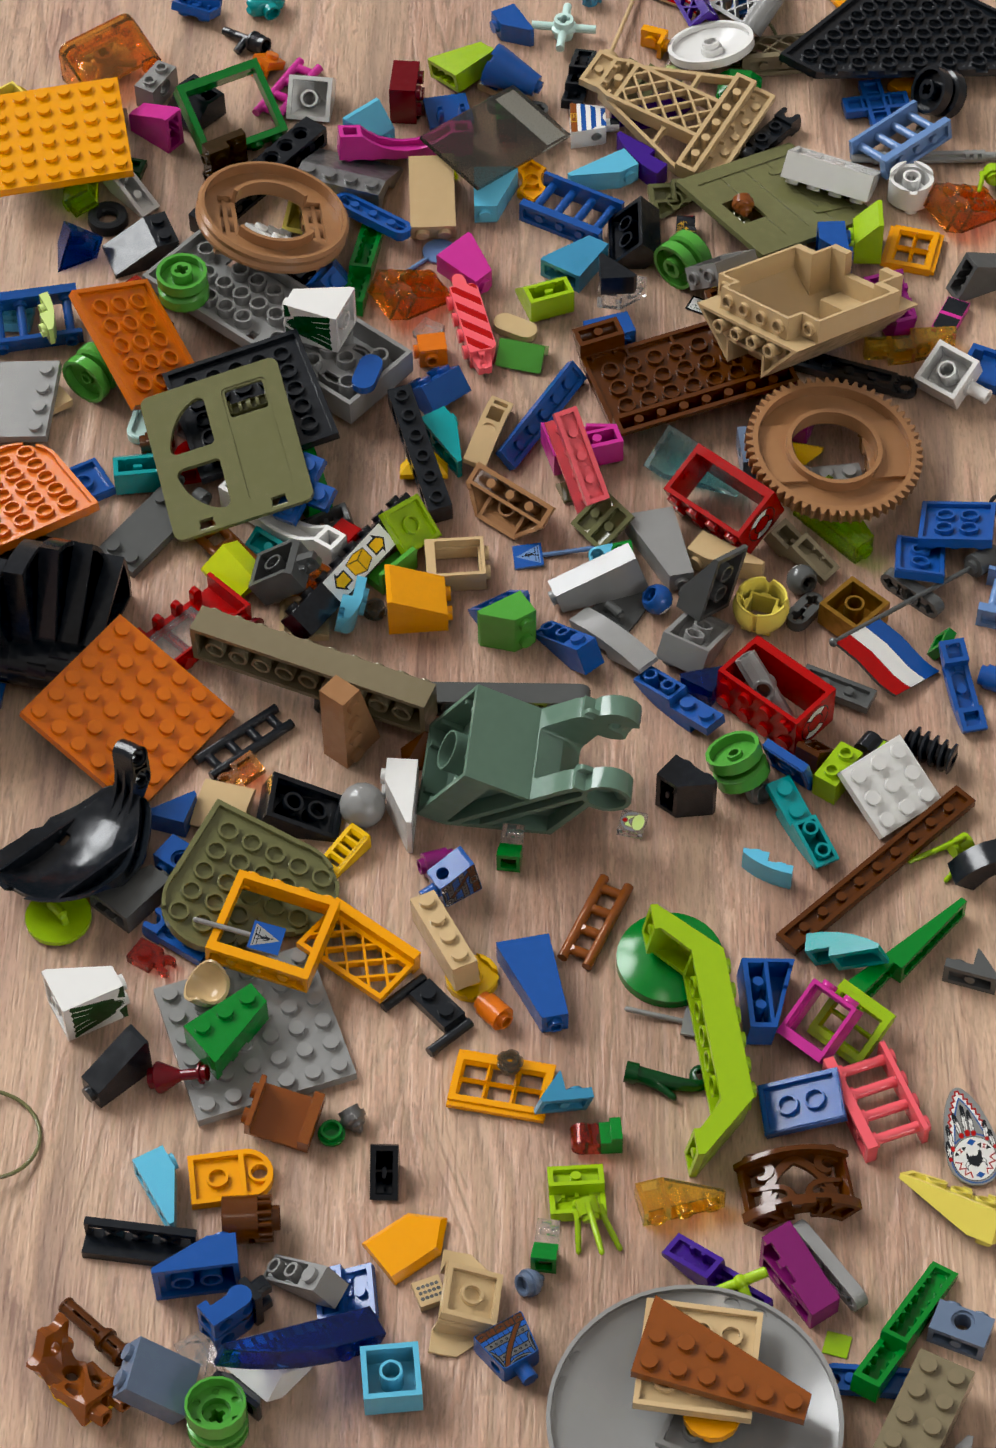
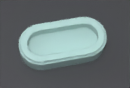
(136, 427)

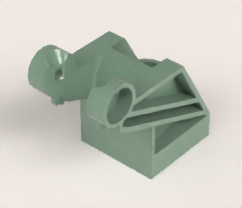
(520, 764)

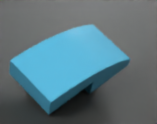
(758, 864)

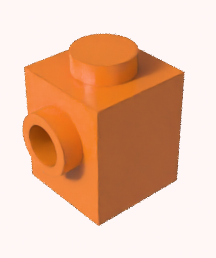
(431, 350)

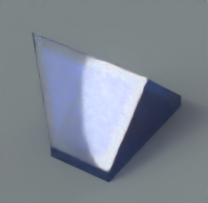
(76, 246)

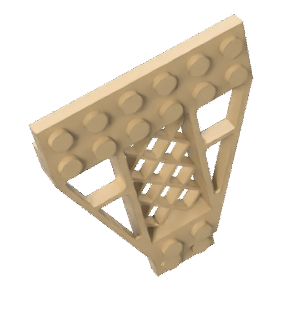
(710, 144)

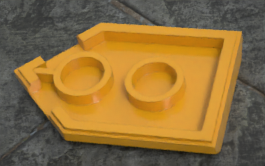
(407, 1245)

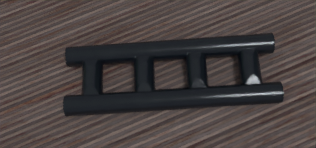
(247, 728)

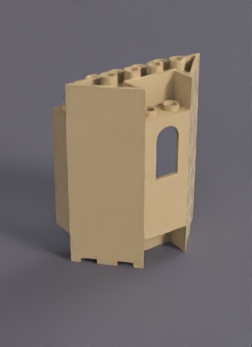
(799, 306)

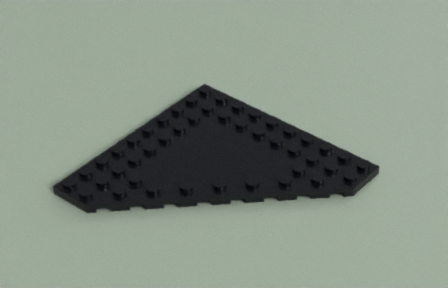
(898, 40)

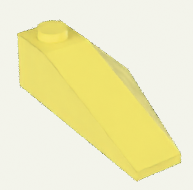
(966, 1211)

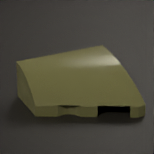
(667, 197)

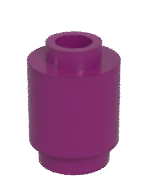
(430, 858)

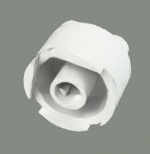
(909, 186)

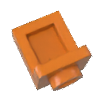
(269, 62)

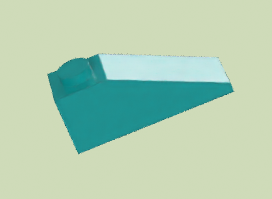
(444, 437)

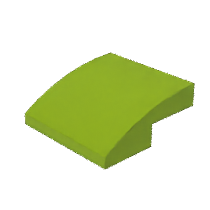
(572, 1183)

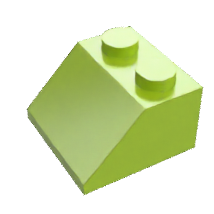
(868, 235)

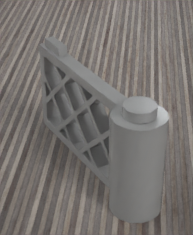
(758, 12)

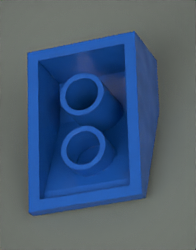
(199, 1269)

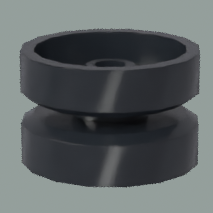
(939, 91)

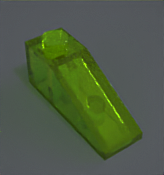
(80, 198)

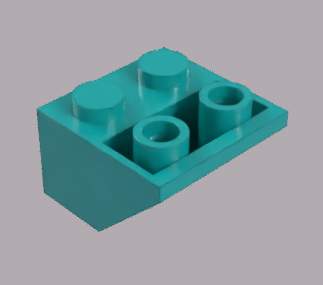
(135, 474)

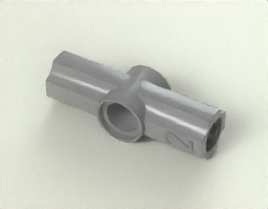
(756, 674)

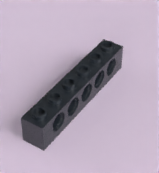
(419, 453)

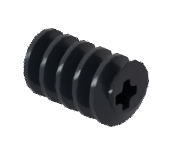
(931, 750)

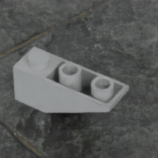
(307, 1280)

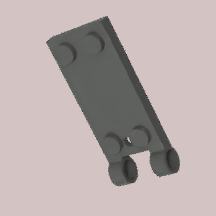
(146, 531)

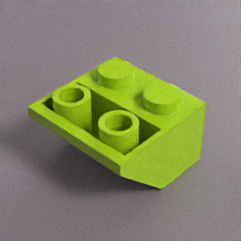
(547, 298)

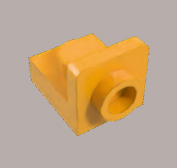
(655, 39)

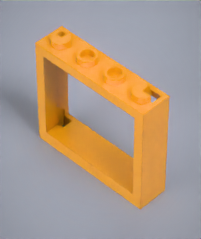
(263, 966)

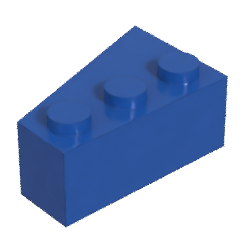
(761, 994)

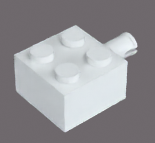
(951, 376)

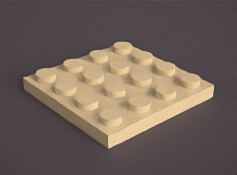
(736, 1326)

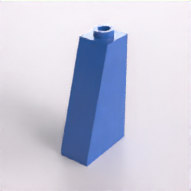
(535, 977)

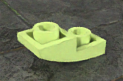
(47, 317)

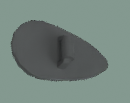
(623, 611)

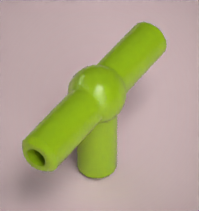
(741, 1281)

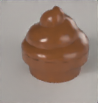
(742, 204)

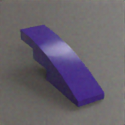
(703, 1265)

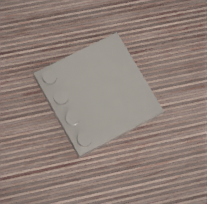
(27, 399)

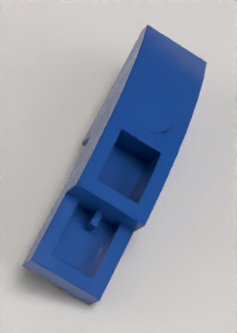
(675, 702)

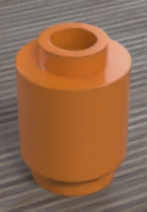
(493, 1010)

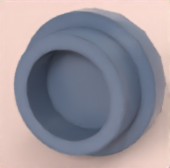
(529, 1282)

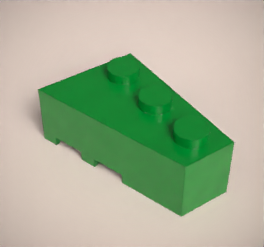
(226, 1028)

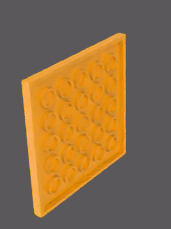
(62, 137)

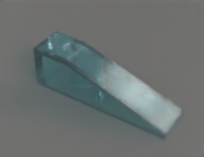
(672, 452)

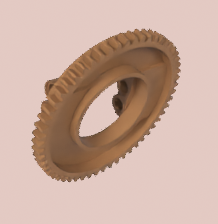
(885, 440)

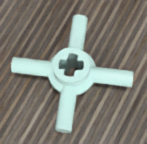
(563, 27)

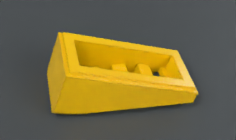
(355, 838)

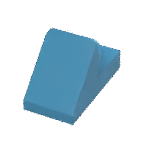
(560, 1099)

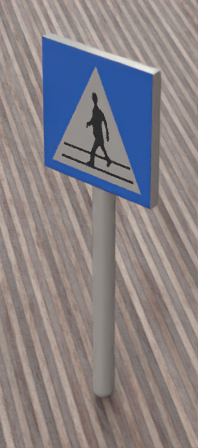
(262, 938)

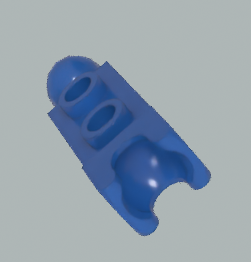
(161, 934)

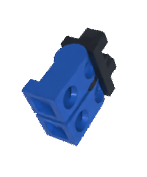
(236, 1311)

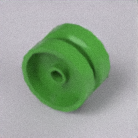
(678, 253)
(182, 282)
(88, 374)
(738, 762)

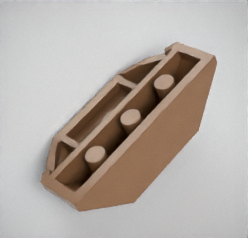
(506, 504)

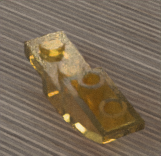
(907, 348)

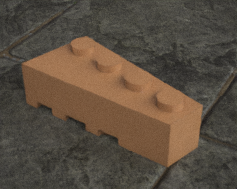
(345, 722)

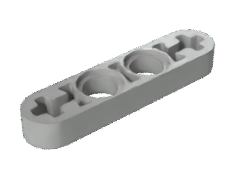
(836, 1273)

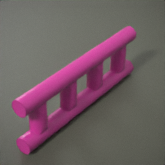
(297, 67)

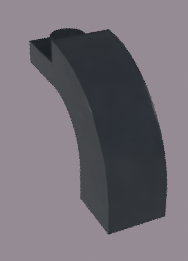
(974, 865)

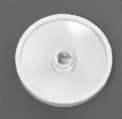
(711, 45)

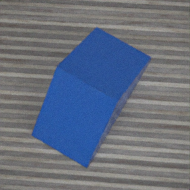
(174, 815)

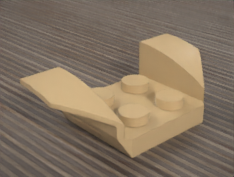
(467, 1304)

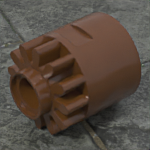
(250, 1217)

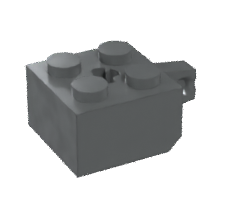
(282, 571)

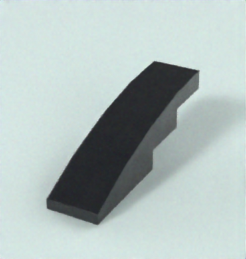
(573, 92)

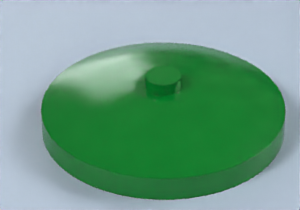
(647, 974)

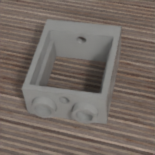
(707, 272)

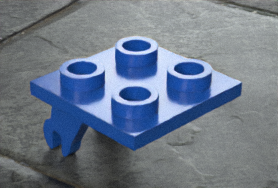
(443, 108)

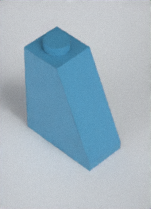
(576, 261)

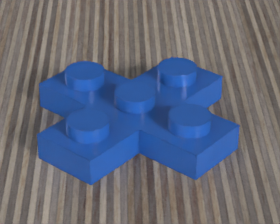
(873, 102)
(323, 494)

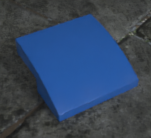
(359, 1293)

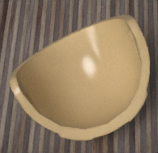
(207, 984)

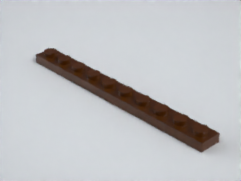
(876, 869)

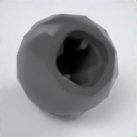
(801, 579)

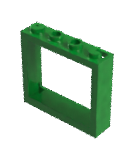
(223, 77)

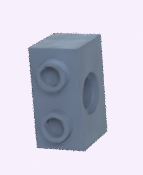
(967, 1342)

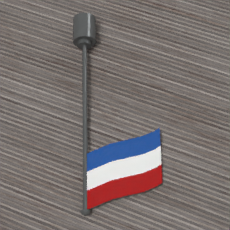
(886, 653)

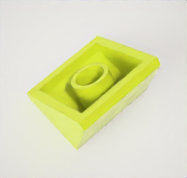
(232, 566)

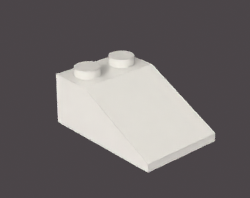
(401, 793)

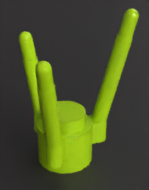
(989, 175)
(954, 847)
(589, 1210)

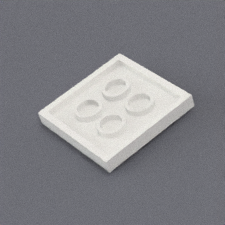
(889, 786)

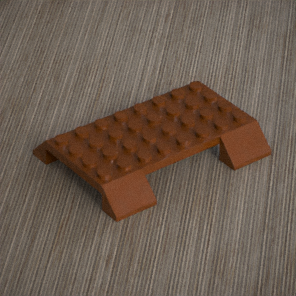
(666, 374)

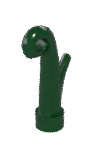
(662, 1081)

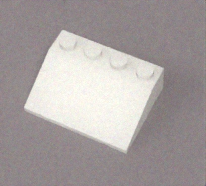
(830, 174)

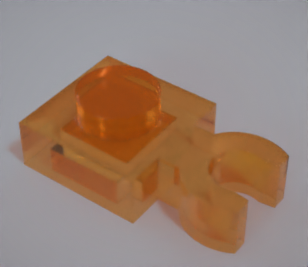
(244, 770)

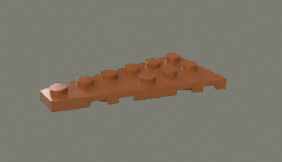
(698, 1361)

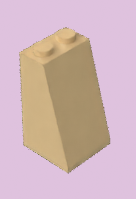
(431, 198)

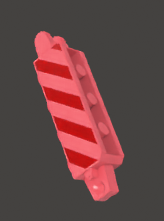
(472, 324)

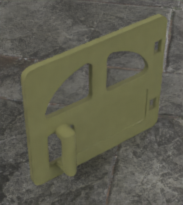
(251, 440)

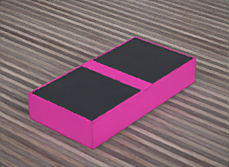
(952, 313)

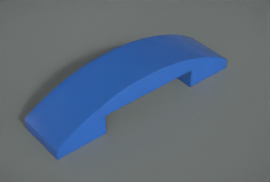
(960, 686)

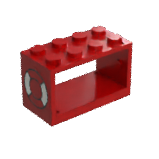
(690, 474)
(795, 684)

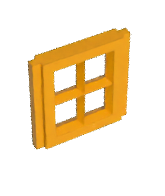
(892, 246)

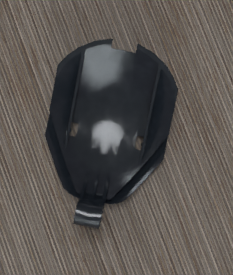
(105, 842)

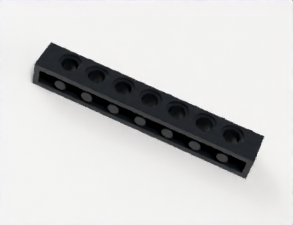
(289, 150)

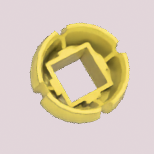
(763, 597)

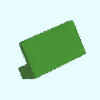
(521, 355)
(377, 576)

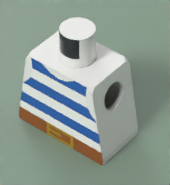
(590, 125)

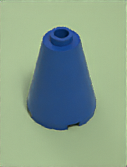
(508, 70)

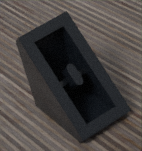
(615, 277)
(384, 1171)

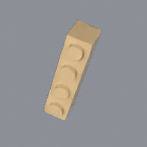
(444, 940)

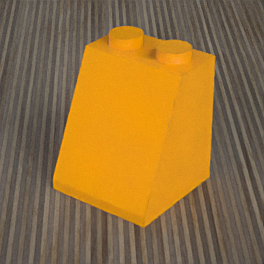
(416, 601)

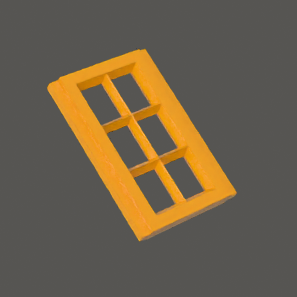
(495, 1107)

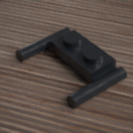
(436, 1007)

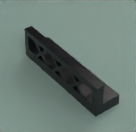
(137, 1244)

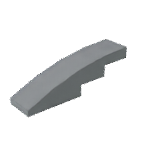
(615, 640)

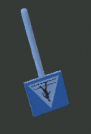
(531, 555)

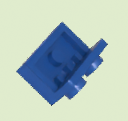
(202, 9)

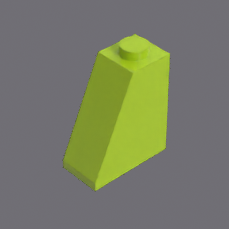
(460, 66)

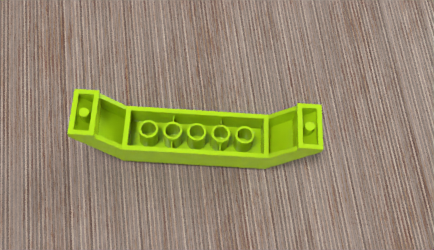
(714, 1025)

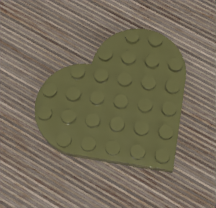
(211, 862)

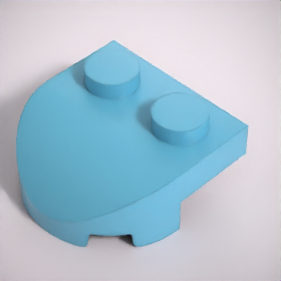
(352, 607)

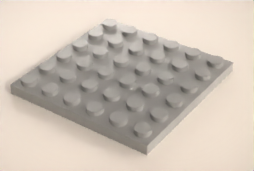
(295, 1048)

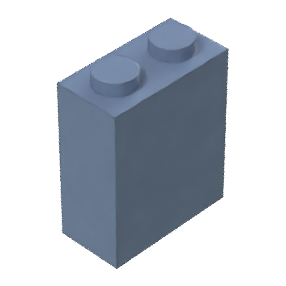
(155, 1379)

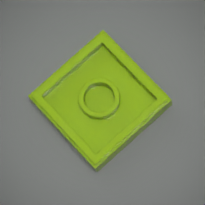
(409, 524)

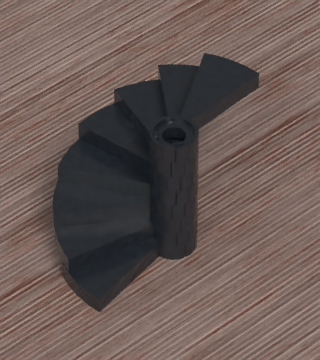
(55, 605)

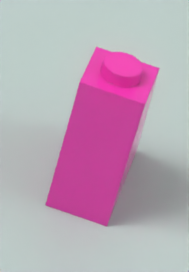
(158, 125)
(466, 259)

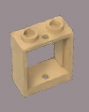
(459, 548)

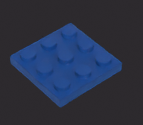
(957, 524)

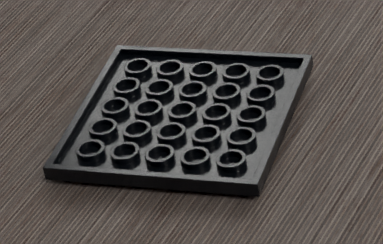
(304, 393)

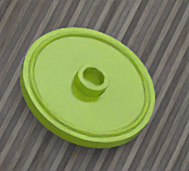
(58, 921)

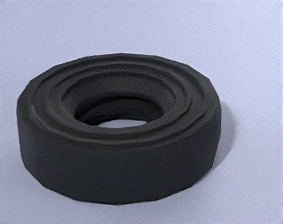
(110, 228)

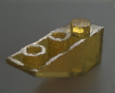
(673, 1199)

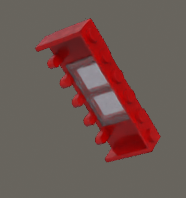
(173, 632)

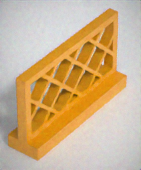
(377, 939)

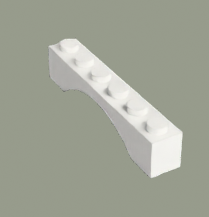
(321, 538)

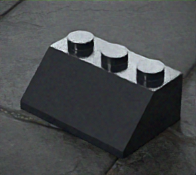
(635, 234)

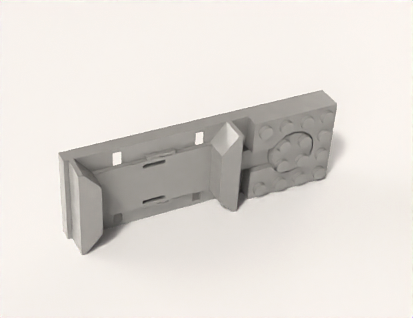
(250, 304)

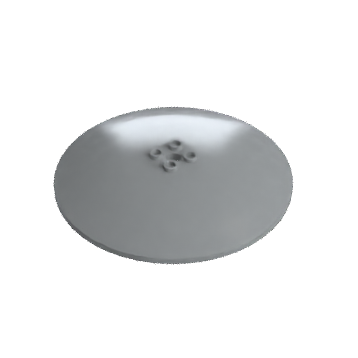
(594, 1390)

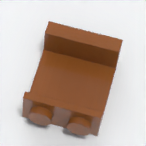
(282, 1115)

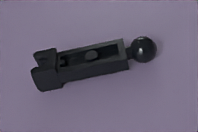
(772, 133)

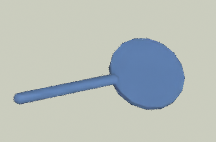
(430, 251)

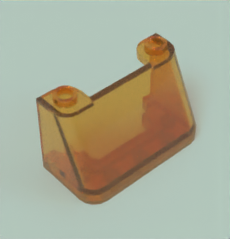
(107, 52)

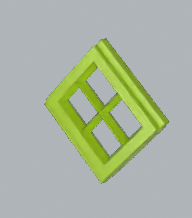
(866, 1004)

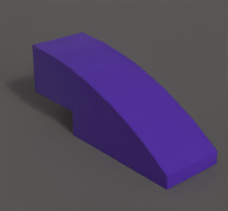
(650, 168)

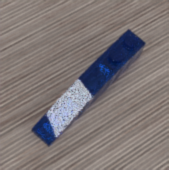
(305, 1344)

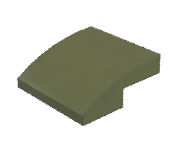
(602, 521)

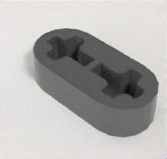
(800, 608)

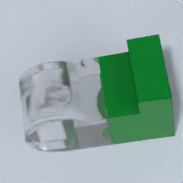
(510, 847)
(546, 1245)

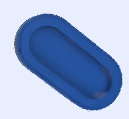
(367, 374)

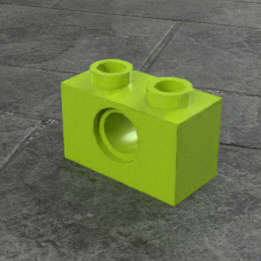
(825, 780)

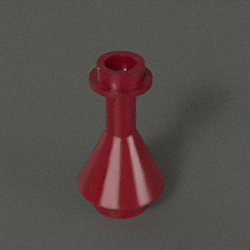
(164, 1076)

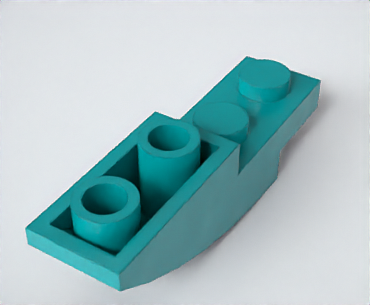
(800, 824)

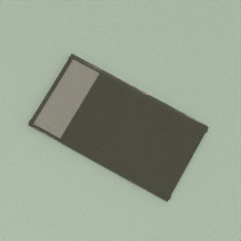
(495, 137)

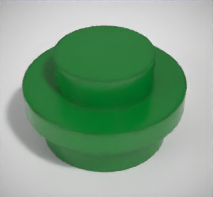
(331, 1133)

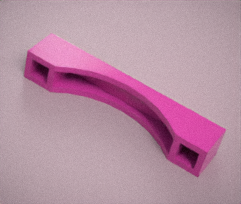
(358, 143)

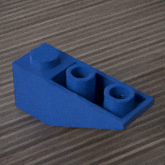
(571, 646)

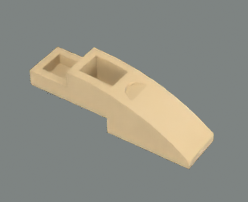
(487, 431)

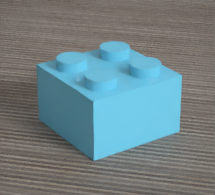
(391, 1378)

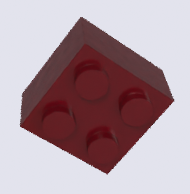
(406, 92)

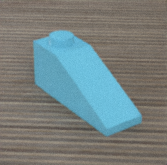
(607, 172)
(158, 1179)

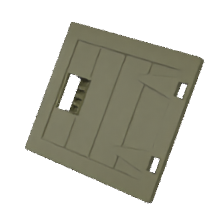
(787, 208)

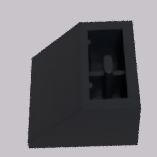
(207, 105)
(685, 789)

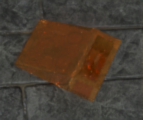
(960, 206)
(407, 292)

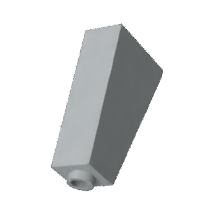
(661, 545)
(599, 580)

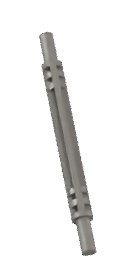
(964, 156)

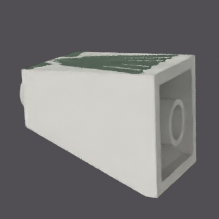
(321, 315)
(85, 998)

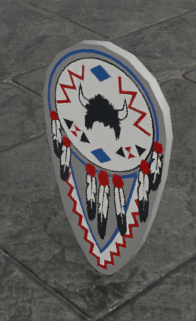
(968, 1140)

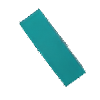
(843, 950)

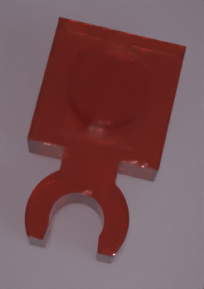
(149, 956)

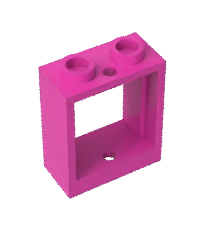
(801, 1008)

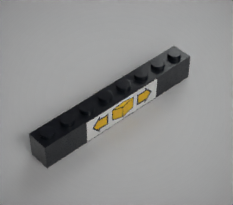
(325, 596)

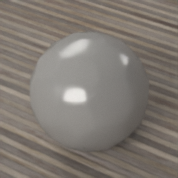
(362, 805)

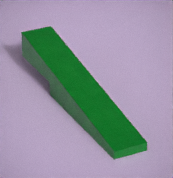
(363, 265)
(910, 951)
(902, 1332)

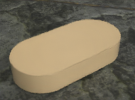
(515, 327)

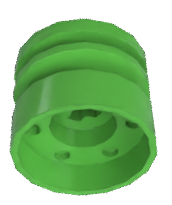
(216, 1413)

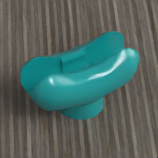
(268, 8)

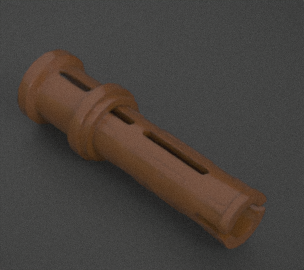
(103, 1337)

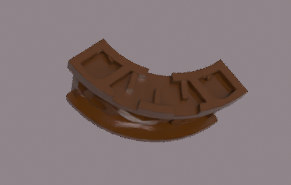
(812, 1158)

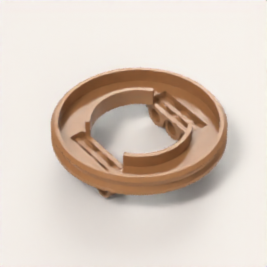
(321, 218)

